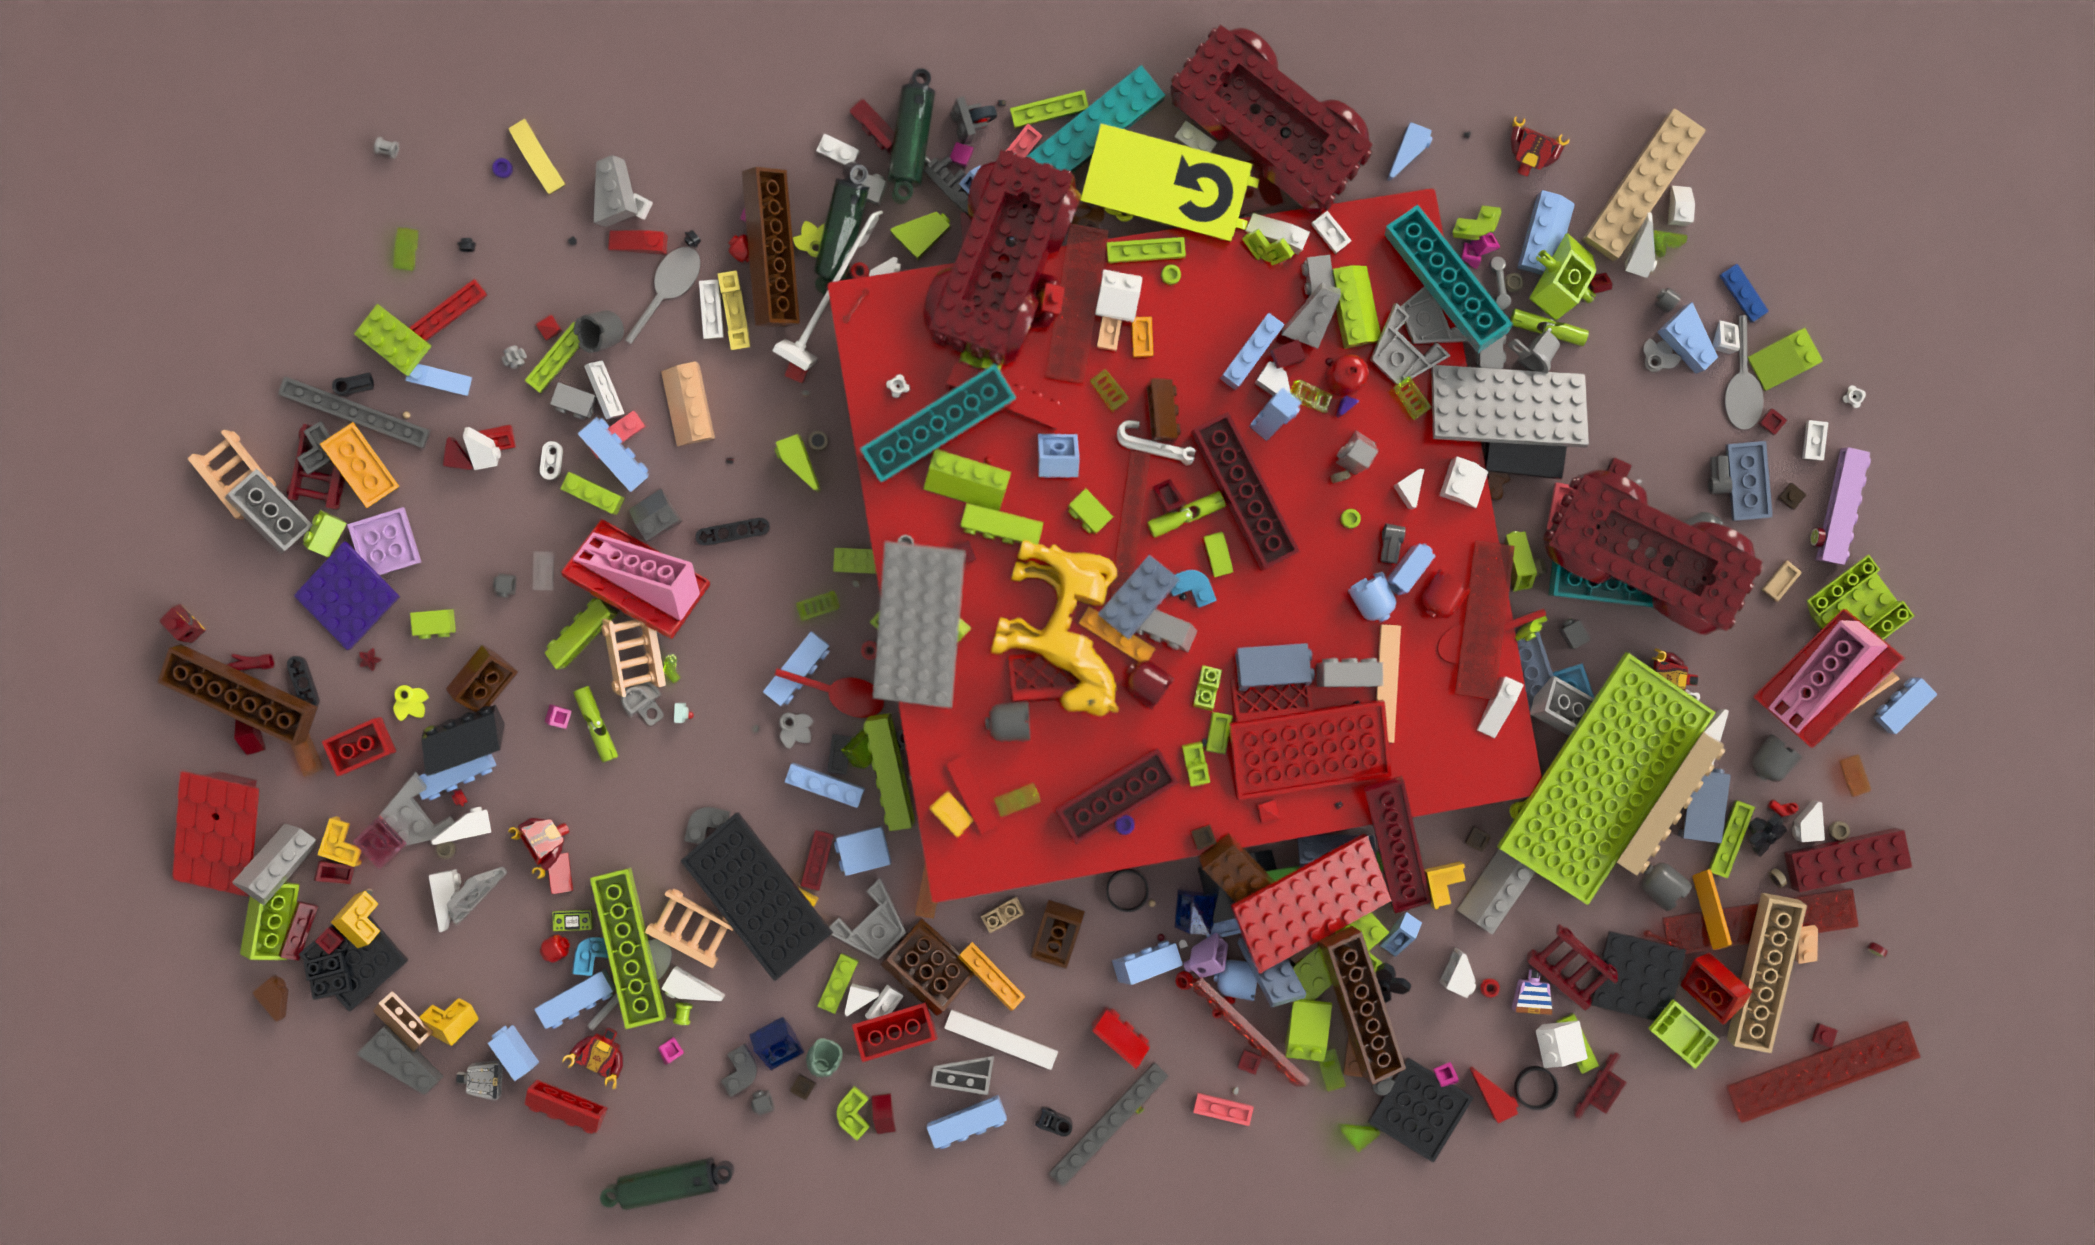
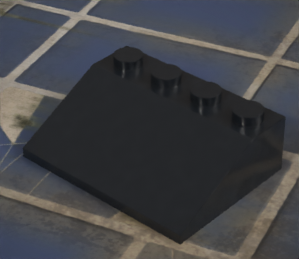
(1526, 459)
(462, 739)

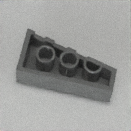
(397, 1059)

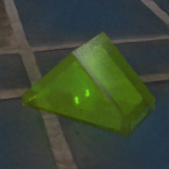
(1359, 1135)

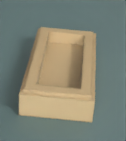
(1781, 581)

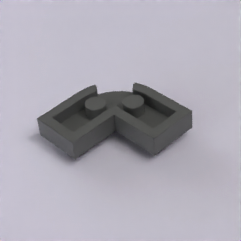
(316, 457)
(701, 820)
(745, 1070)

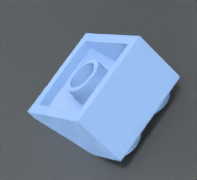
(1058, 455)

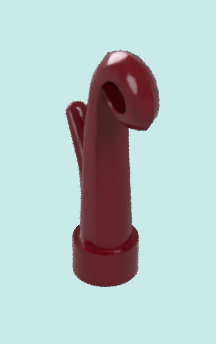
(263, 662)

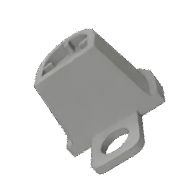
(1538, 354)
(640, 699)

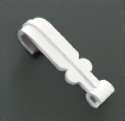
(1151, 446)

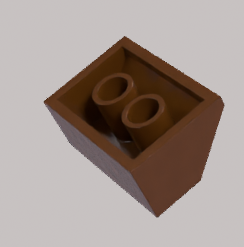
(1163, 410)
(481, 679)

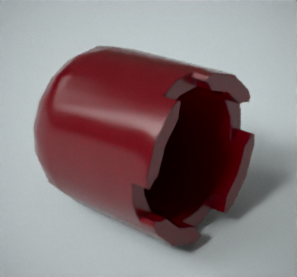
(1147, 682)

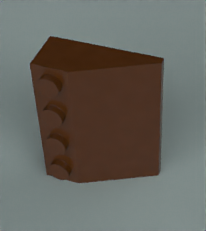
(928, 967)

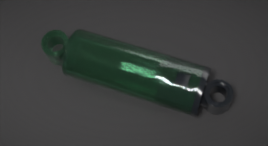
(911, 135)
(841, 225)
(667, 1184)

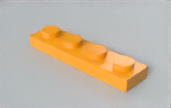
(1133, 647)
(991, 976)

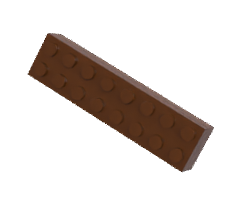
(770, 247)
(237, 694)
(1239, 875)
(1362, 1004)

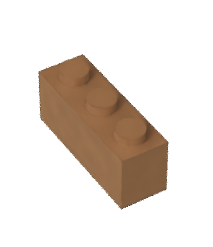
(402, 1021)

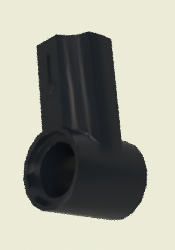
(355, 384)

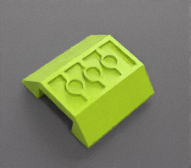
(1864, 596)

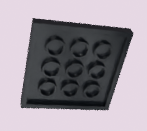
(366, 965)
(1646, 975)
(1420, 1110)

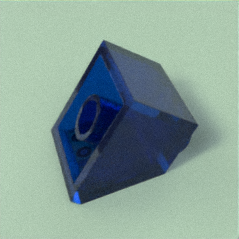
(1194, 912)
(776, 1043)

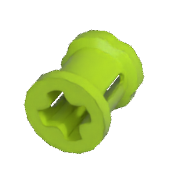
(682, 1013)

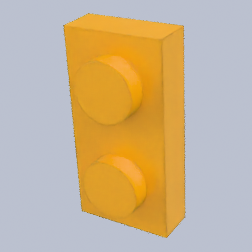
(1142, 337)

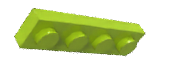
(1049, 109)
(1145, 250)
(554, 360)
(1732, 838)

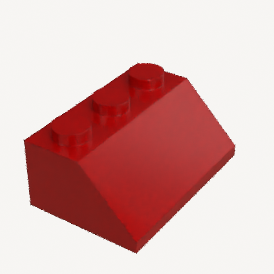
(1715, 987)
(1121, 1036)

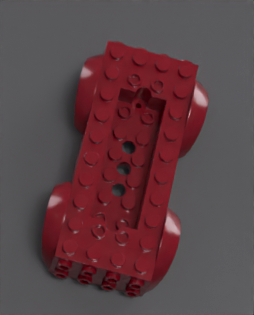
(1242, 70)
(1004, 201)
(1710, 564)

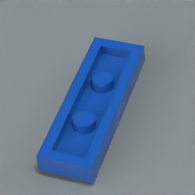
(1744, 293)

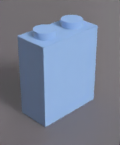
(1410, 568)
(862, 850)
(513, 1052)

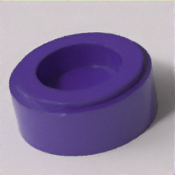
(502, 168)
(1124, 824)

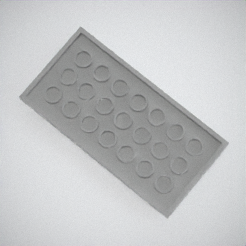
(1509, 406)
(918, 624)

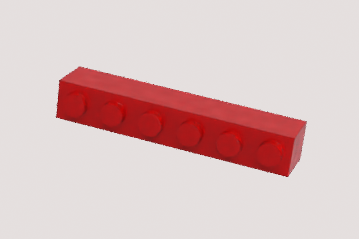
(1026, 405)

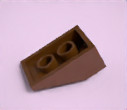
(1057, 934)

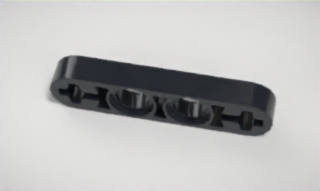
(732, 529)

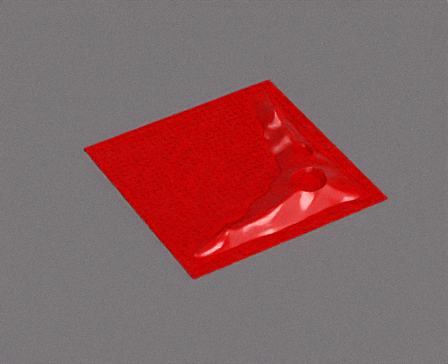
(1298, 601)

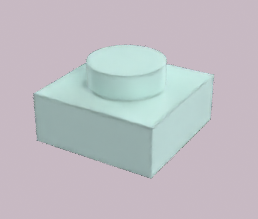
(680, 713)

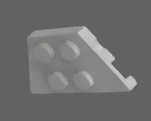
(472, 893)

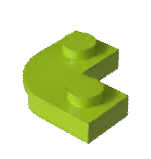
(1472, 229)
(1260, 247)
(848, 1116)

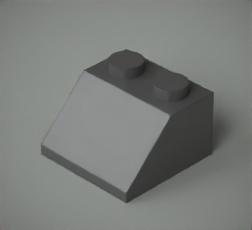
(654, 515)

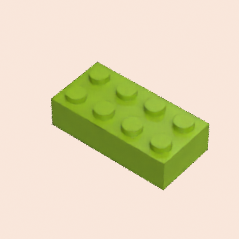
(854, 560)

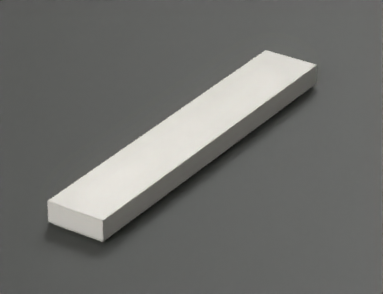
(1001, 1039)

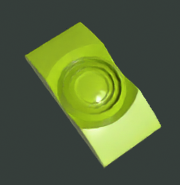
(1683, 1034)

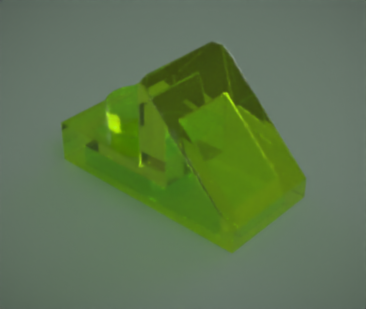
(1662, 238)

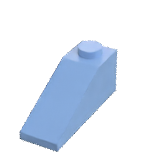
(1412, 144)
(440, 379)

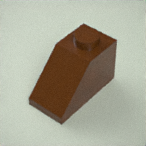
(273, 997)

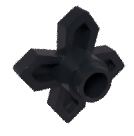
(1765, 833)
(1389, 983)

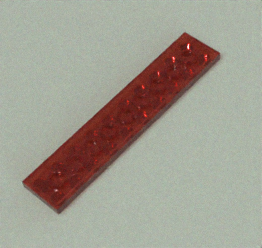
(1825, 910)
(1823, 1071)

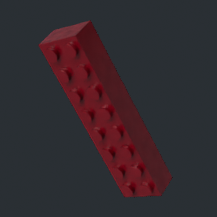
(1245, 491)

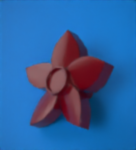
(369, 659)

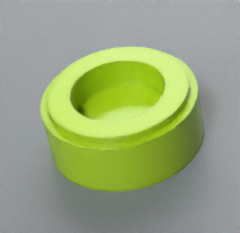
(1170, 274)
(1350, 518)

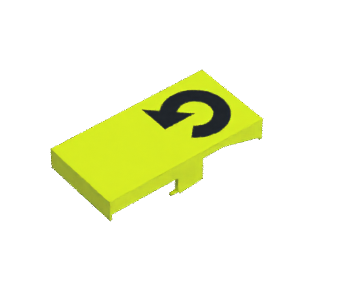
(1167, 182)

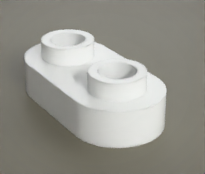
(549, 460)

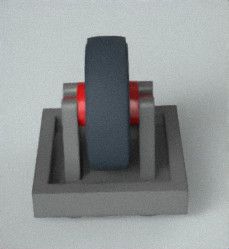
(970, 118)

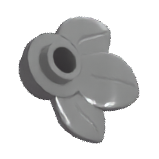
(1661, 353)
(797, 731)

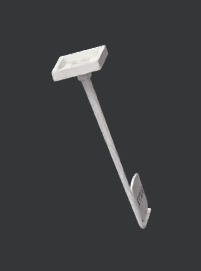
(796, 351)

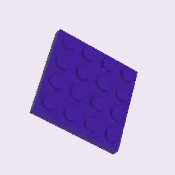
(346, 596)

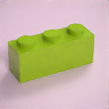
(592, 493)

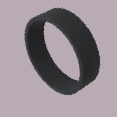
(1131, 909)
(1539, 1107)

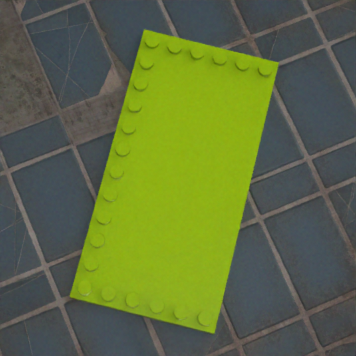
(1606, 778)

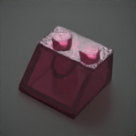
(379, 842)

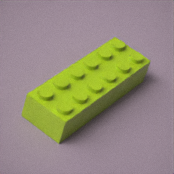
(1312, 968)

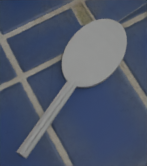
(672, 279)
(1743, 391)
(661, 957)

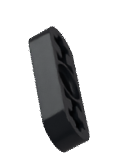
(295, 679)

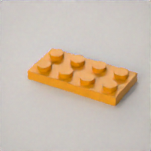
(359, 465)

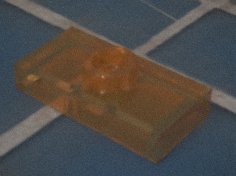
(1855, 775)

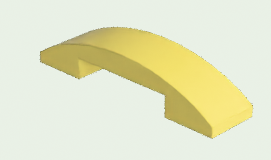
(536, 156)
(734, 310)

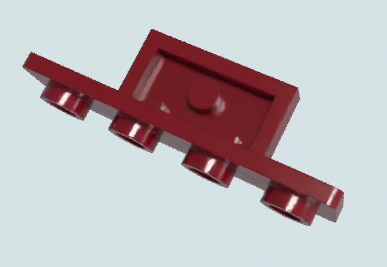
(873, 125)
(1604, 1091)

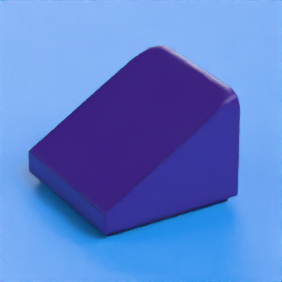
(1345, 404)

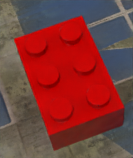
(359, 746)

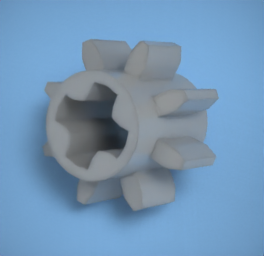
(514, 357)

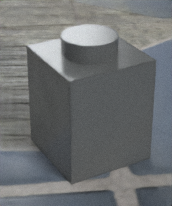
(1574, 633)

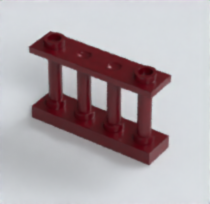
(335, 479)
(1568, 984)

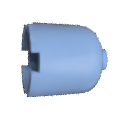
(1374, 597)
(1237, 980)

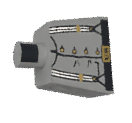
(483, 1079)

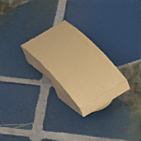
(1003, 914)

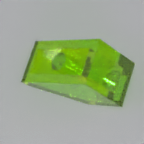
(857, 750)

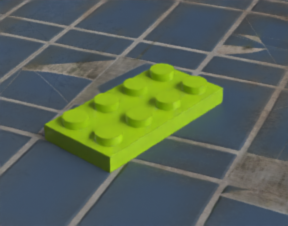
(392, 340)

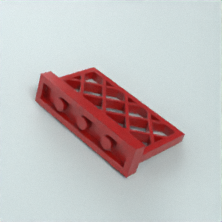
(1037, 694)
(1262, 714)

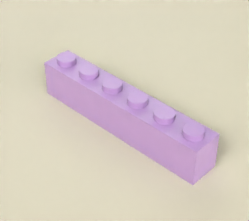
(1843, 505)

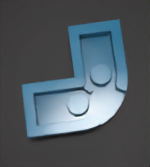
(1198, 584)
(586, 953)

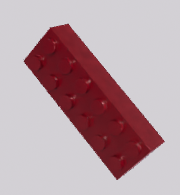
(1116, 795)
(1848, 859)

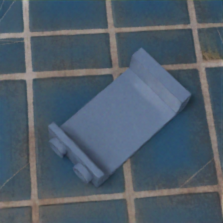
(1274, 665)
(1708, 808)

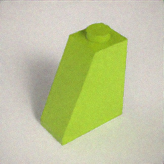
(922, 233)
(1523, 565)

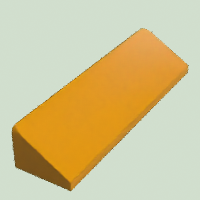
(1712, 910)

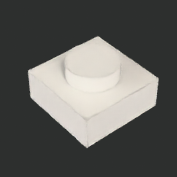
(643, 206)

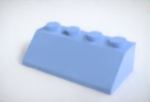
(1545, 230)

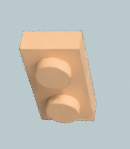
(1109, 333)
(1807, 945)

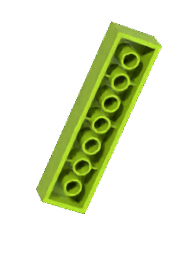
(628, 948)

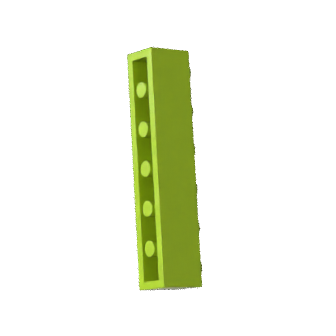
(889, 772)

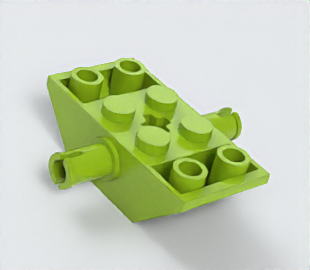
(1564, 278)

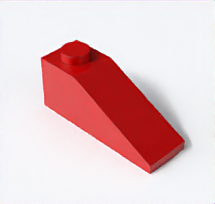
(638, 241)
(1498, 1101)

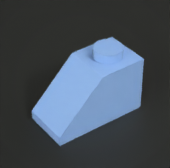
(1401, 934)

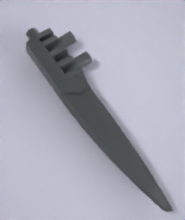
(949, 184)

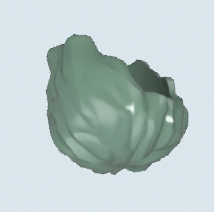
(824, 1058)

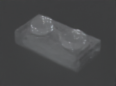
(543, 570)

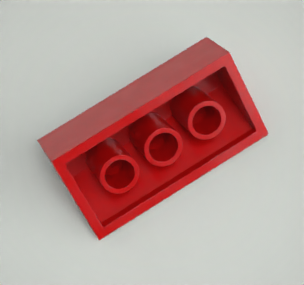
(894, 1032)
(565, 1106)

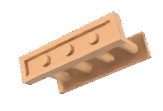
(214, 477)
(651, 657)
(674, 938)

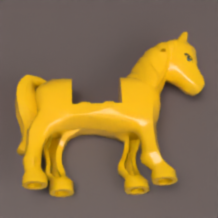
(1075, 579)

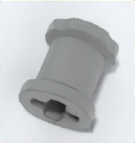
(386, 147)

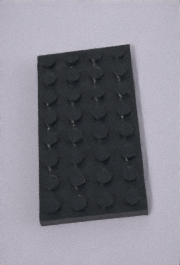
(756, 896)

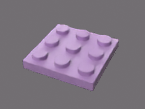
(385, 541)

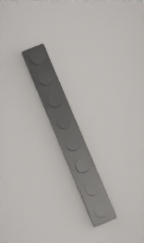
(354, 412)
(1108, 1124)

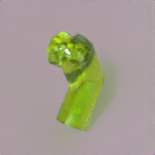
(670, 666)

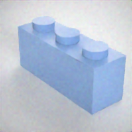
(1904, 705)

